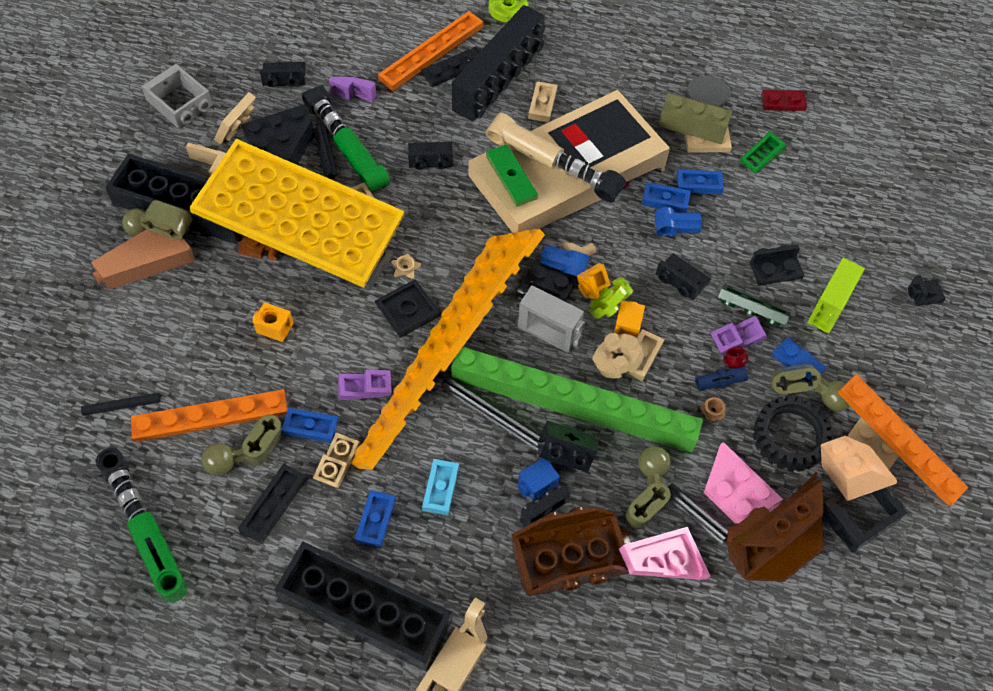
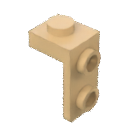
(206, 155)

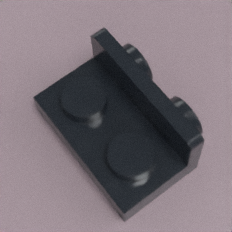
(283, 74)
(430, 155)
(776, 265)
(682, 276)

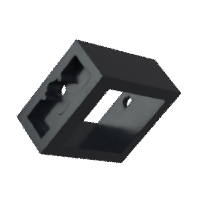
(848, 531)

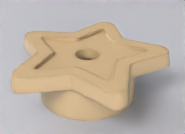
(405, 260)

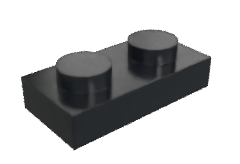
(552, 501)

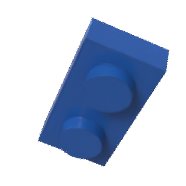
(700, 181)
(666, 196)
(792, 354)
(310, 425)
(375, 519)

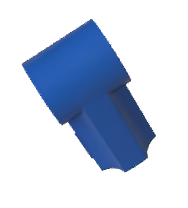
(671, 222)
(569, 262)

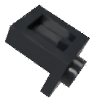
(925, 291)

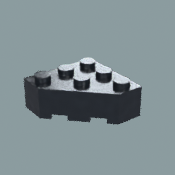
(282, 133)

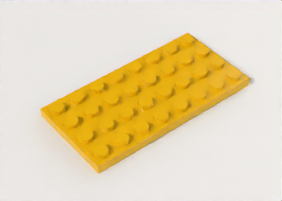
(298, 212)

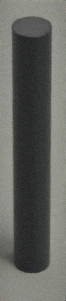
(120, 404)

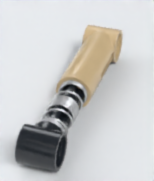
(506, 131)

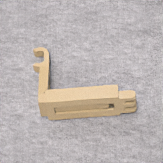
(459, 653)

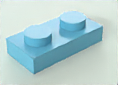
(440, 487)

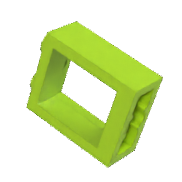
(836, 295)

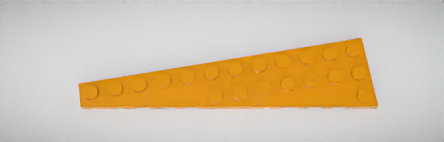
(447, 338)

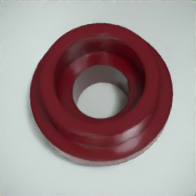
(735, 357)

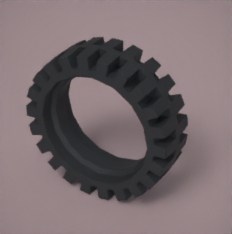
(779, 456)

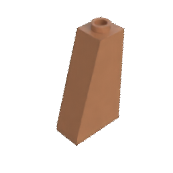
(140, 258)

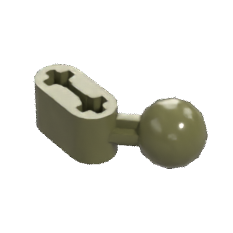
(158, 218)
(796, 383)
(220, 458)
(654, 464)

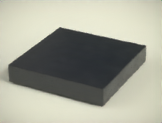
(407, 308)

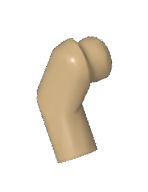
(588, 249)

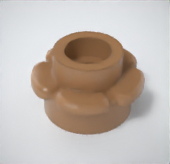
(713, 403)

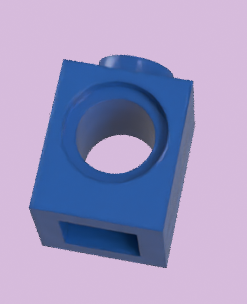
(537, 479)

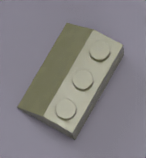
(695, 118)

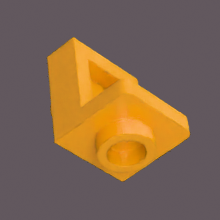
(593, 281)

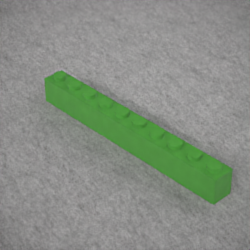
(577, 399)

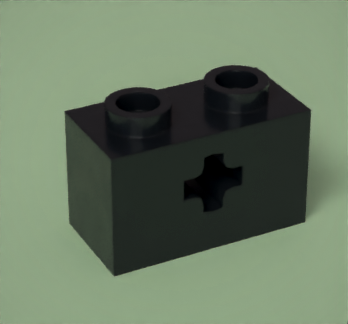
(567, 446)

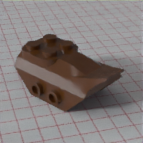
(779, 539)
(569, 550)

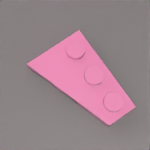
(665, 555)

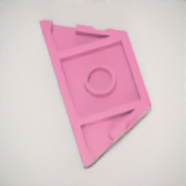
(737, 487)

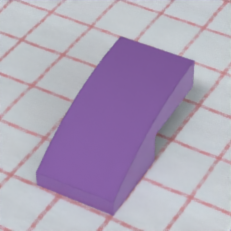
(348, 86)
(740, 335)
(367, 385)

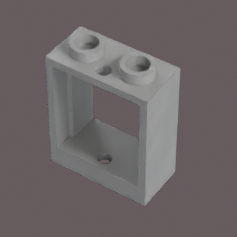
(173, 78)
(551, 319)

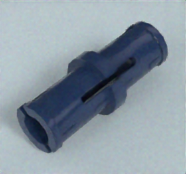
(736, 375)

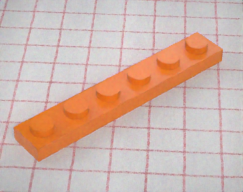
(430, 51)
(208, 415)
(902, 440)

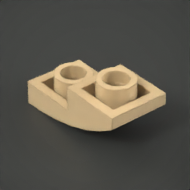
(337, 460)

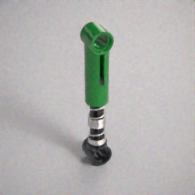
(346, 140)
(142, 527)

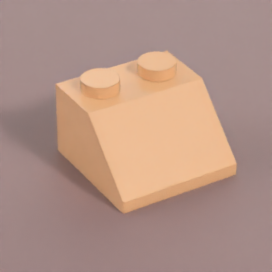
(854, 467)

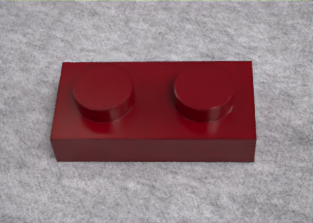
(784, 100)

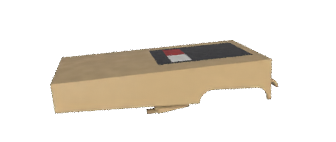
(601, 134)

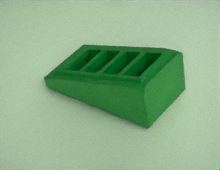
(774, 142)

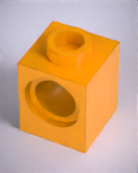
(629, 318)
(277, 330)

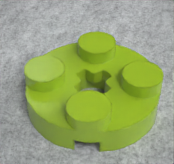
(505, 13)
(610, 298)

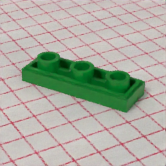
(511, 175)

